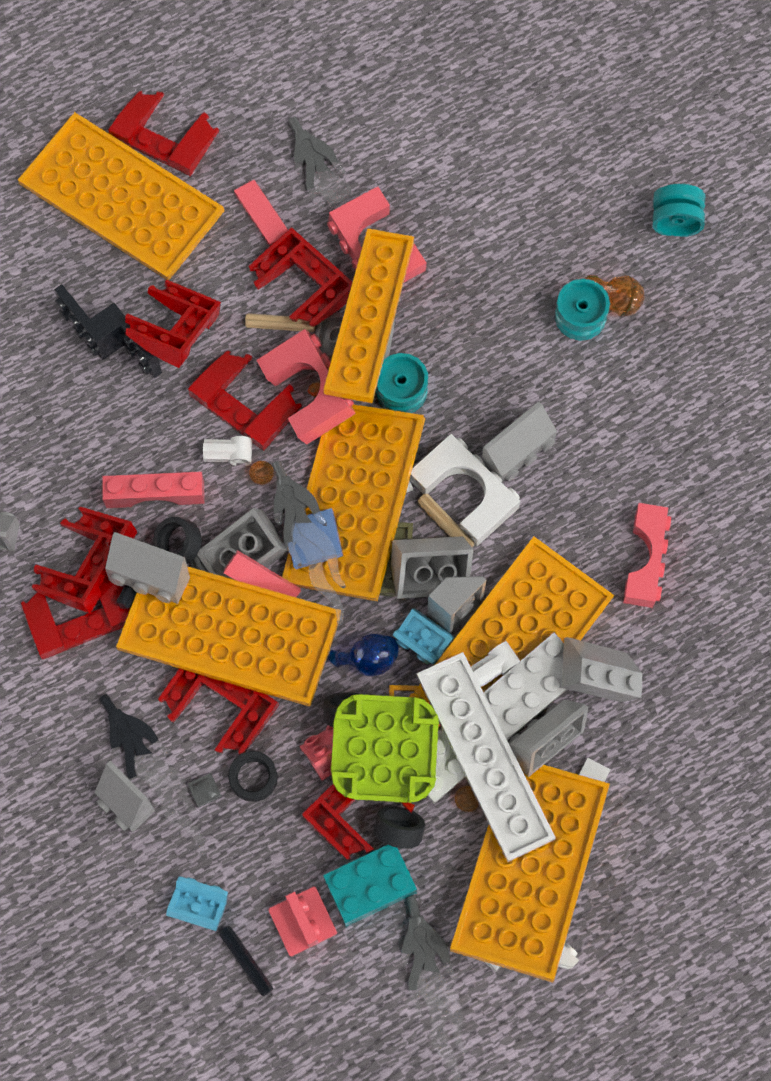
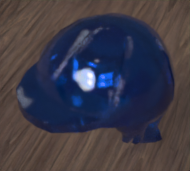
(370, 655)

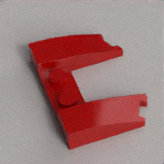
(183, 156)
(294, 249)
(174, 346)
(211, 393)
(83, 589)
(56, 639)
(254, 706)
(326, 820)

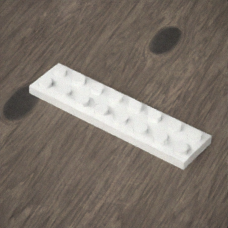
(514, 701)
(486, 757)

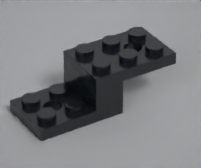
(104, 331)

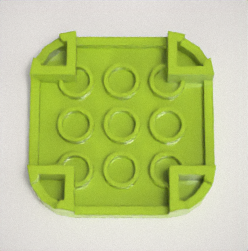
(384, 748)

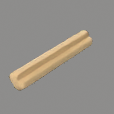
(276, 322)
(443, 520)

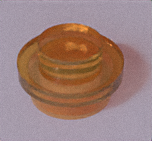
(261, 472)
(466, 799)

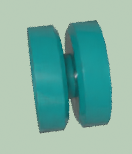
(678, 210)
(582, 309)
(402, 383)

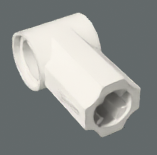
(234, 451)
(498, 662)

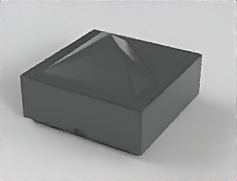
(204, 790)

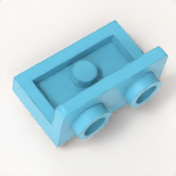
(423, 637)
(197, 903)

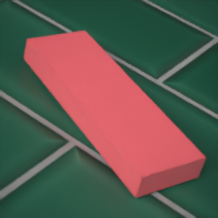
(261, 211)
(251, 572)

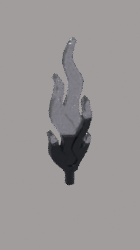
(144, 764)

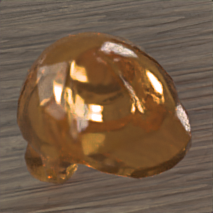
(624, 293)

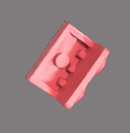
(319, 752)
(302, 921)

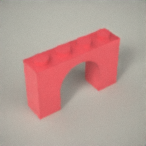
(355, 216)
(301, 354)

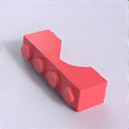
(129, 490)
(650, 526)

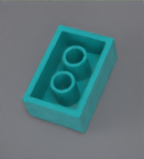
(370, 884)

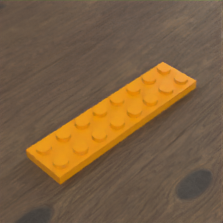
(369, 316)

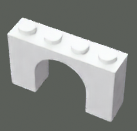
(453, 458)

